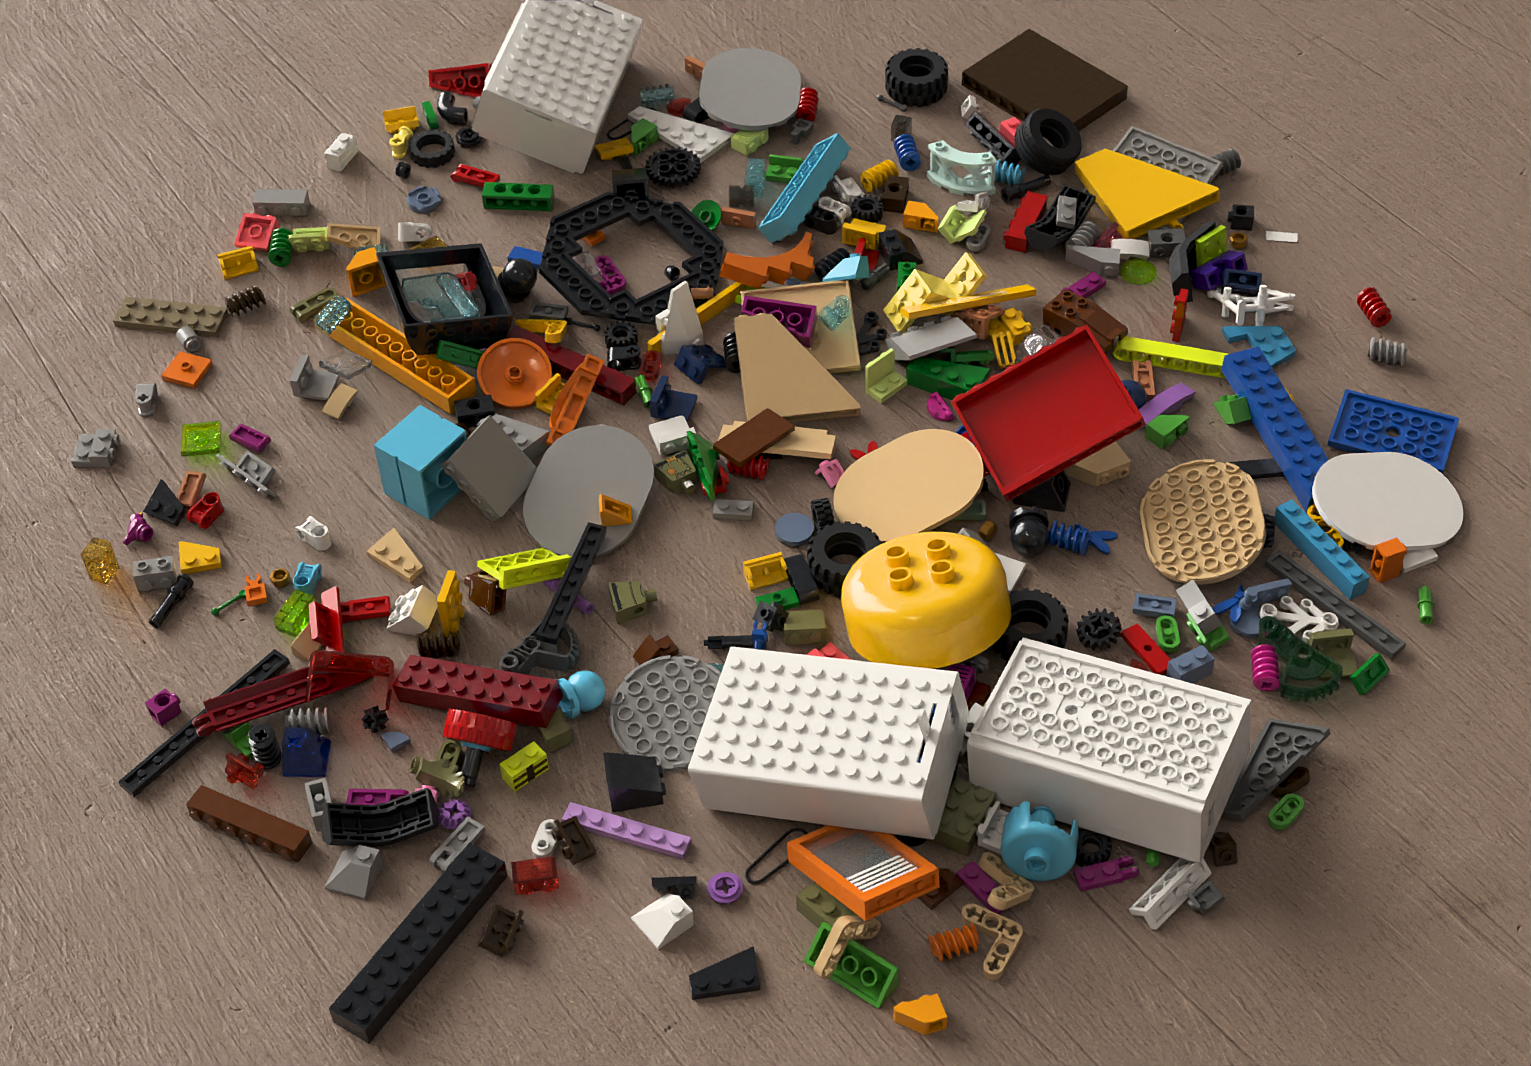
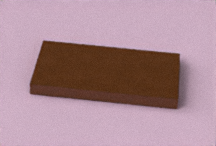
(753, 437)

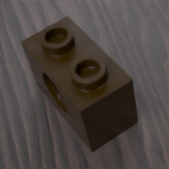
(895, 194)

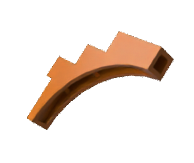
(758, 270)

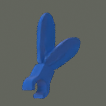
(1098, 538)
(1232, 604)

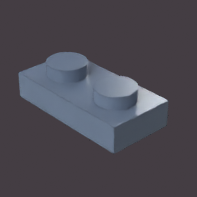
(1154, 605)

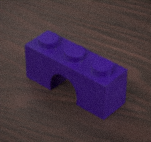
(1209, 274)

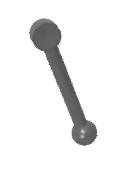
(903, 108)

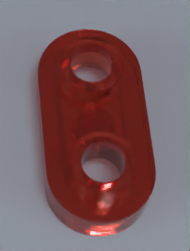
(651, 365)

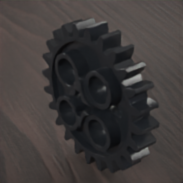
(673, 167)

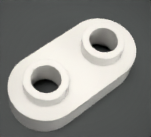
(544, 837)

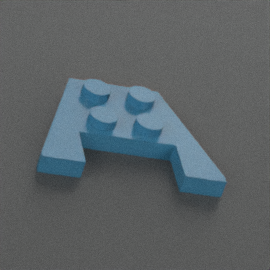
(1270, 339)

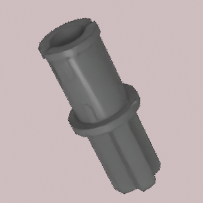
(875, 276)

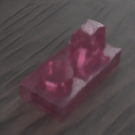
(1108, 235)

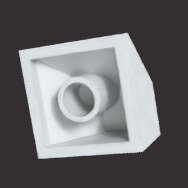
(664, 919)

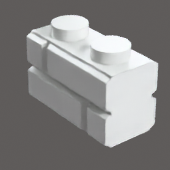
(341, 152)

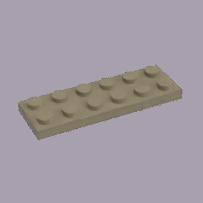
(170, 316)

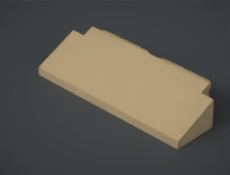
(801, 442)

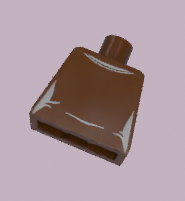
(485, 592)

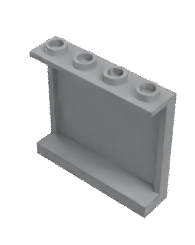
(490, 469)

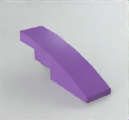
(1166, 402)

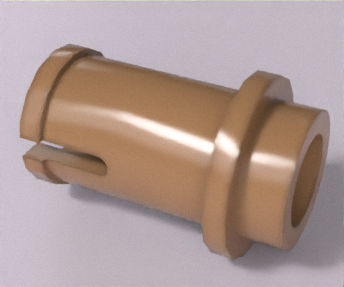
(702, 293)

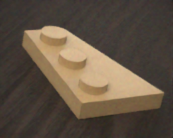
(353, 235)

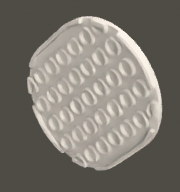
(1387, 498)

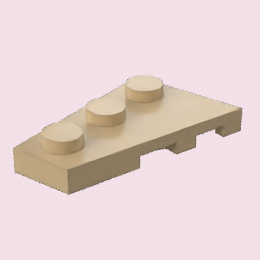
(396, 556)

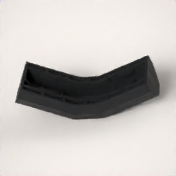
(1045, 233)
(1184, 261)
(380, 823)

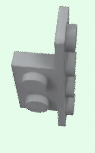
(254, 470)

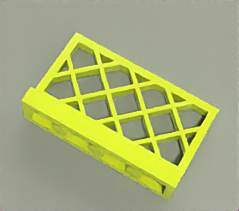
(525, 567)

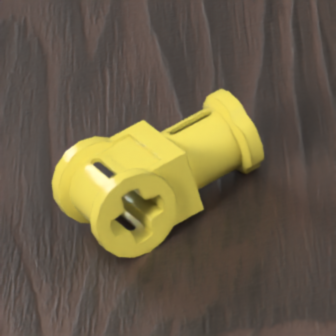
(400, 142)

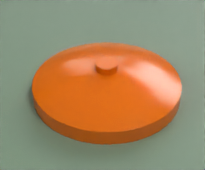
(513, 372)

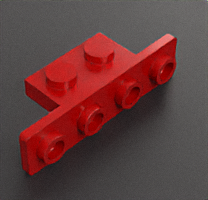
(327, 621)

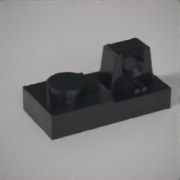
(684, 884)

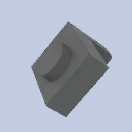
(1205, 898)

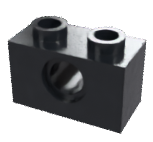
(474, 409)

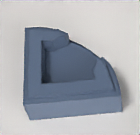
(395, 740)

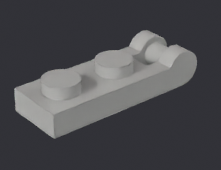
(466, 832)

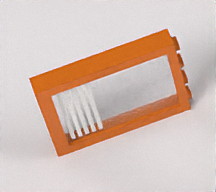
(863, 868)

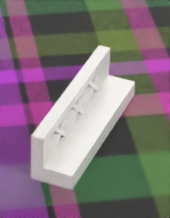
(1172, 891)

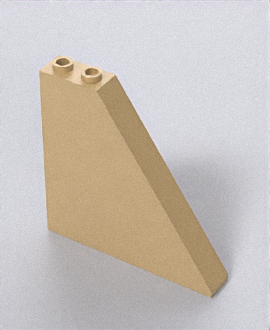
(784, 375)

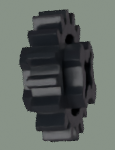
(1100, 631)

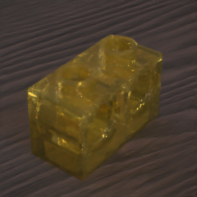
(100, 560)

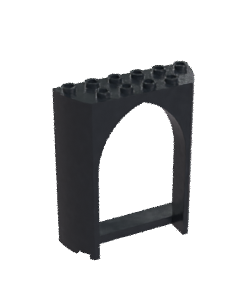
(471, 332)

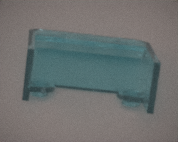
(440, 292)

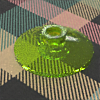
(1138, 271)

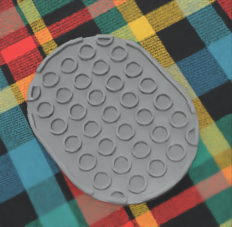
(750, 89)
(572, 478)

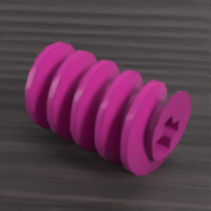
(1265, 668)

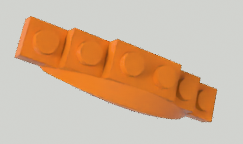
(573, 398)

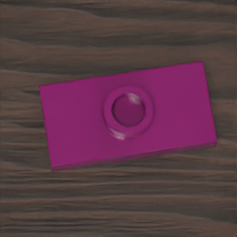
(250, 438)

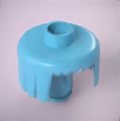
(1035, 845)

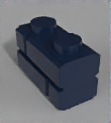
(1241, 281)

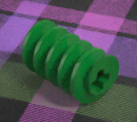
(280, 247)

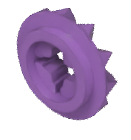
(445, 817)
(733, 883)

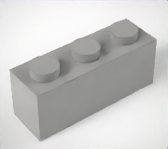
(281, 202)

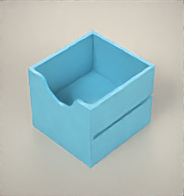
(412, 458)

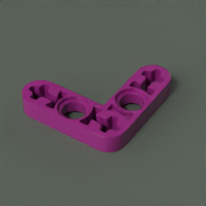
(613, 283)

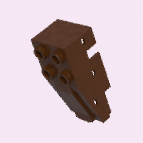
(1071, 311)

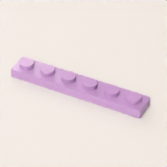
(629, 831)

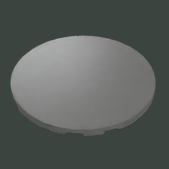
(663, 709)

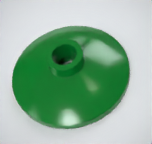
(707, 209)

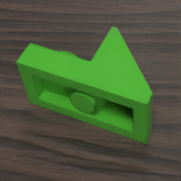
(239, 739)

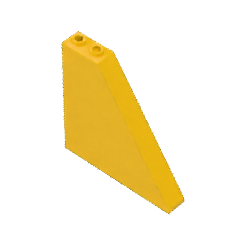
(1140, 193)

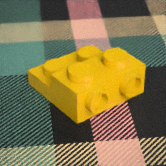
(1012, 321)

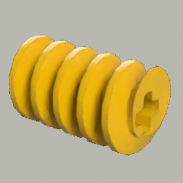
(877, 175)

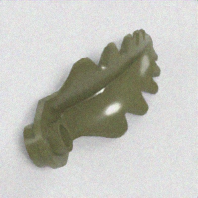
(438, 775)

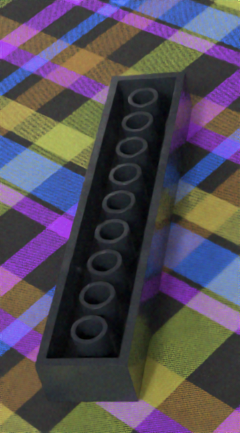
(418, 943)

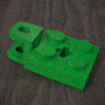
(966, 357)

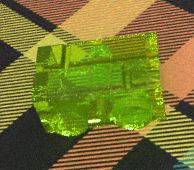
(294, 613)

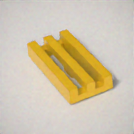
(1001, 336)

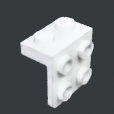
(670, 435)

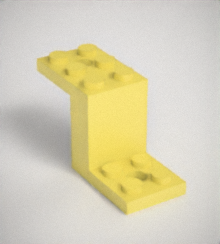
(926, 288)

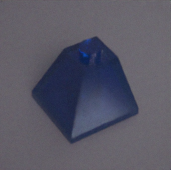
(304, 753)

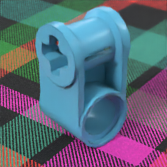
(307, 577)

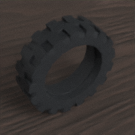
(433, 159)

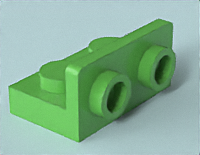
(782, 168)

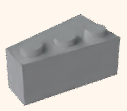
(527, 437)

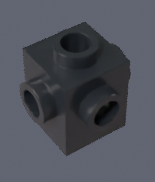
(774, 618)

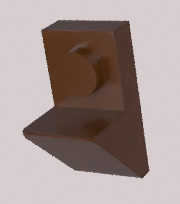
(653, 649)
(948, 884)

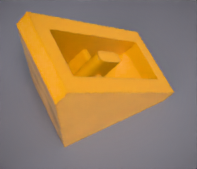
(614, 511)

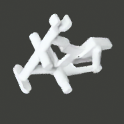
(1262, 304)

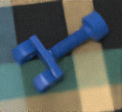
(759, 636)

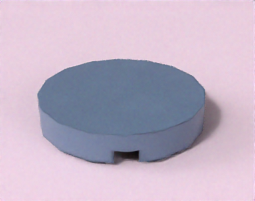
(423, 199)
(794, 529)
(1249, 622)

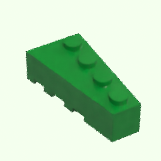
(944, 377)

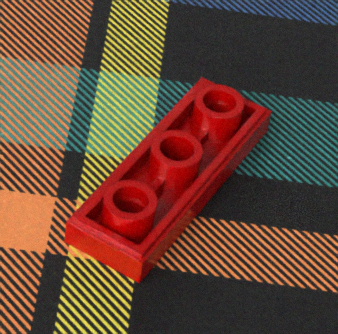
(1146, 649)

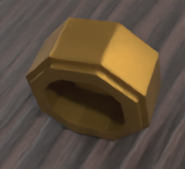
(1238, 240)
(988, 530)
(280, 577)

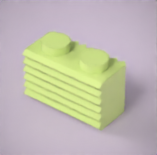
(748, 141)

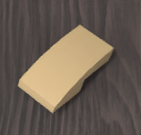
(339, 400)

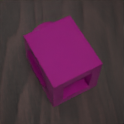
(163, 707)

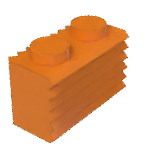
(1387, 560)

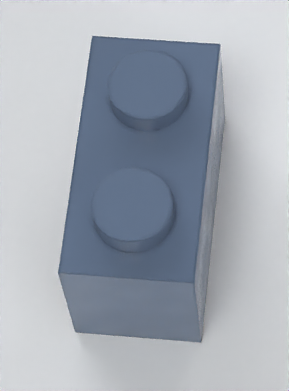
(1191, 665)

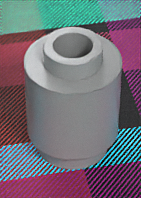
(188, 339)

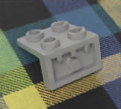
(312, 382)

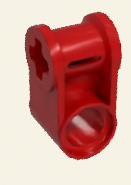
(206, 510)

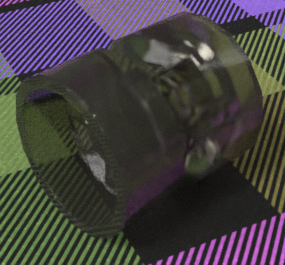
(741, 196)

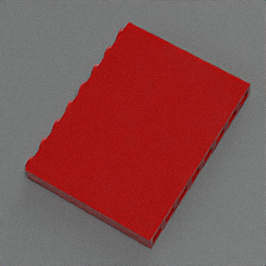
(1047, 412)

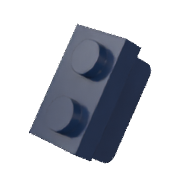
(697, 359)

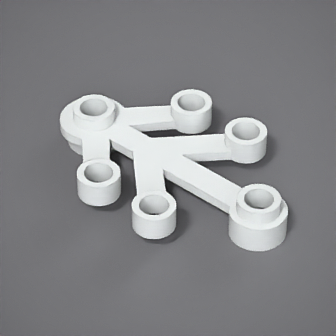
(1324, 621)

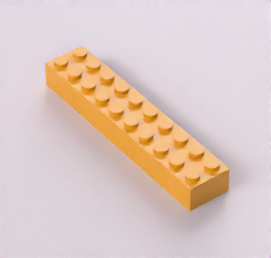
(390, 352)

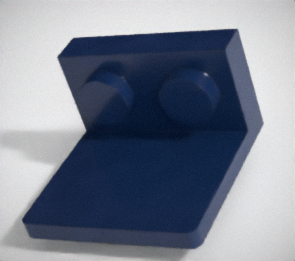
(670, 403)

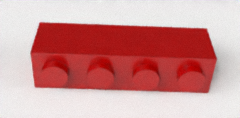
(1031, 210)

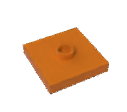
(187, 369)

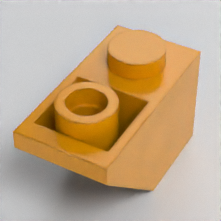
(920, 217)
(922, 1015)

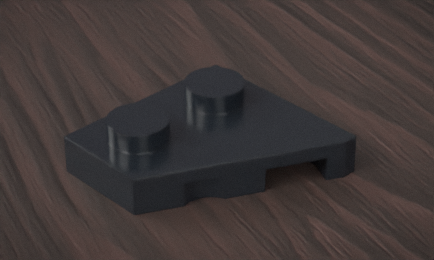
(165, 505)

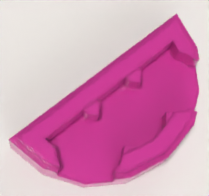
(938, 408)

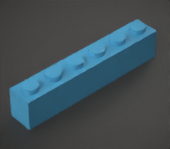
(1321, 550)

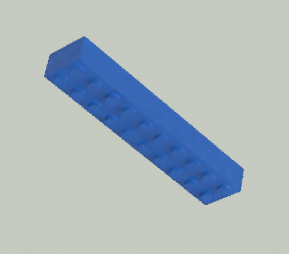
(1276, 420)

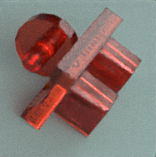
(240, 770)

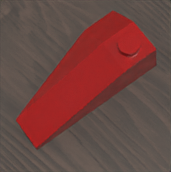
(461, 80)

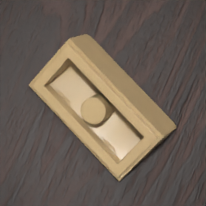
(304, 645)

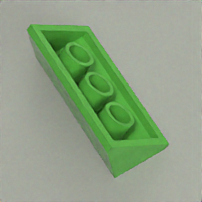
(858, 969)

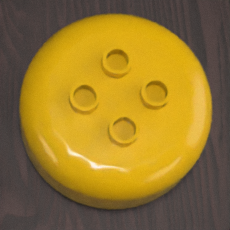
(926, 600)

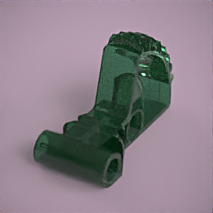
(1288, 647)

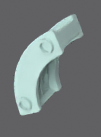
(941, 175)

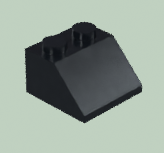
(897, 248)

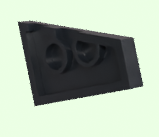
(727, 977)

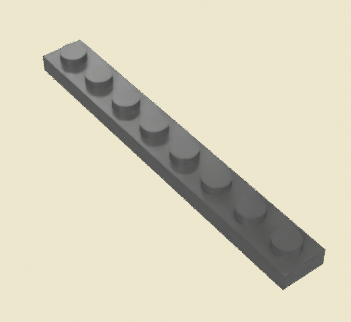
(1336, 604)

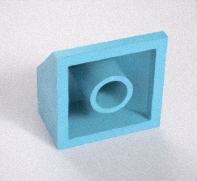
(850, 268)

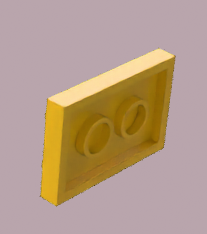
(450, 604)

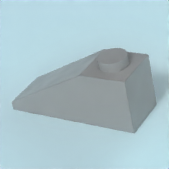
(1097, 259)
(1198, 607)

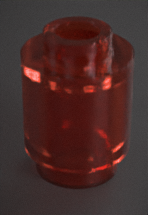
(676, 106)

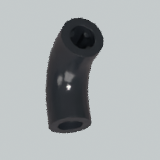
(447, 111)

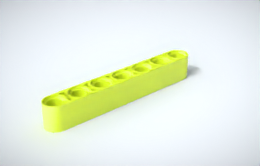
(1170, 356)

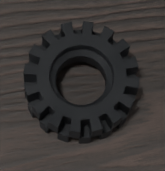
(865, 203)
(620, 329)
(822, 513)
(1090, 858)

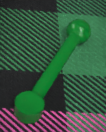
(215, 611)

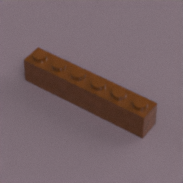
(249, 824)

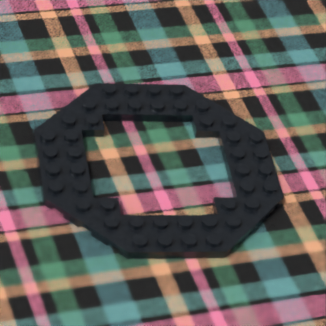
(589, 296)

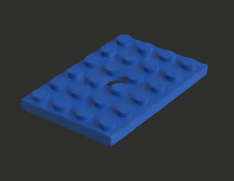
(1366, 419)

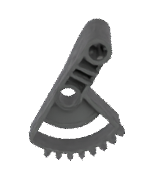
(543, 654)

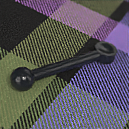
(596, 327)

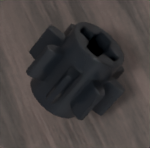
(375, 719)

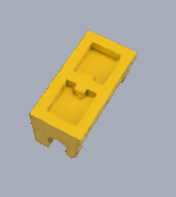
(238, 262)
(765, 571)

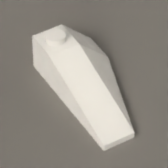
(683, 322)

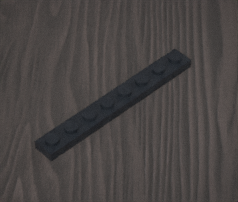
(571, 583)

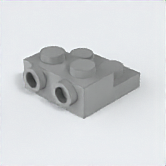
(96, 449)

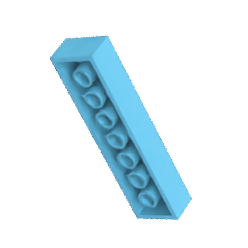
(804, 188)

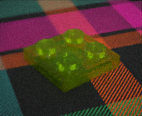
(201, 438)

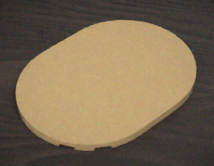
(910, 484)
(1202, 522)

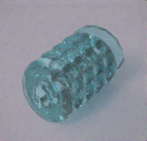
(656, 95)
(332, 314)

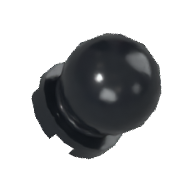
(517, 279)
(1029, 531)

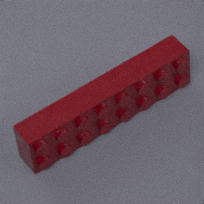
(478, 690)

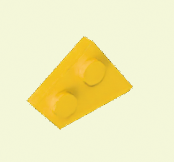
(198, 557)

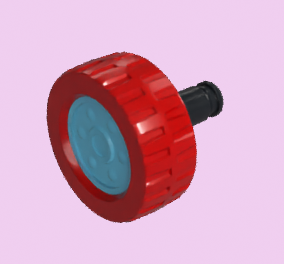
(478, 734)

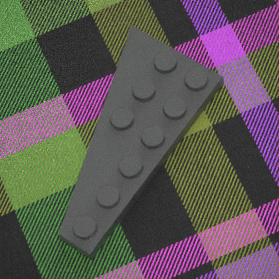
(1274, 756)

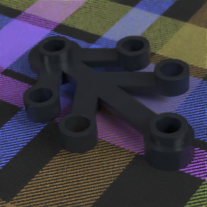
(870, 320)

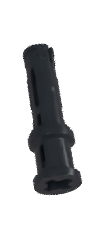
(1018, 190)
(175, 594)

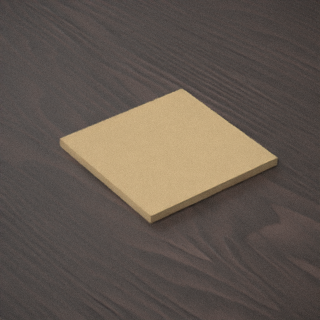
(834, 348)

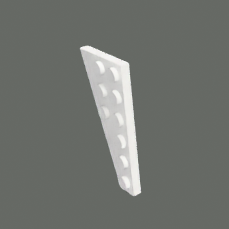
(681, 132)

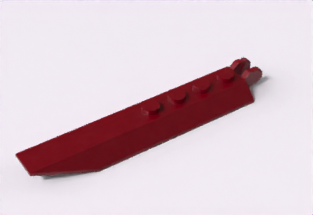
(269, 697)

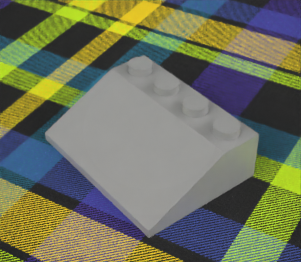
(929, 338)

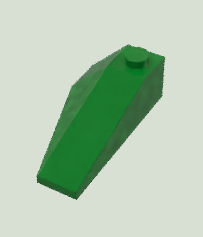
(704, 461)

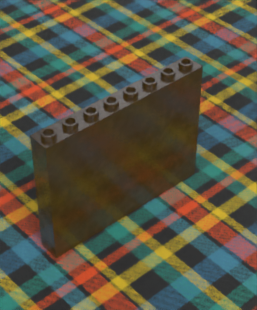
(1042, 75)

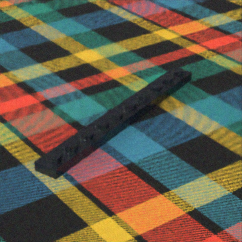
(187, 736)

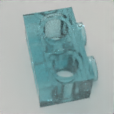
(756, 175)

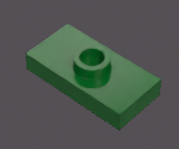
(783, 597)

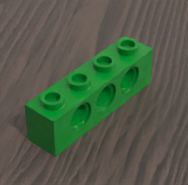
(518, 196)

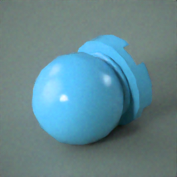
(581, 693)

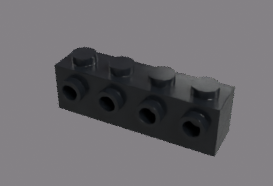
(993, 139)

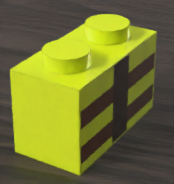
(524, 766)

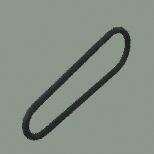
(616, 138)
(766, 852)

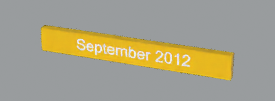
(967, 301)

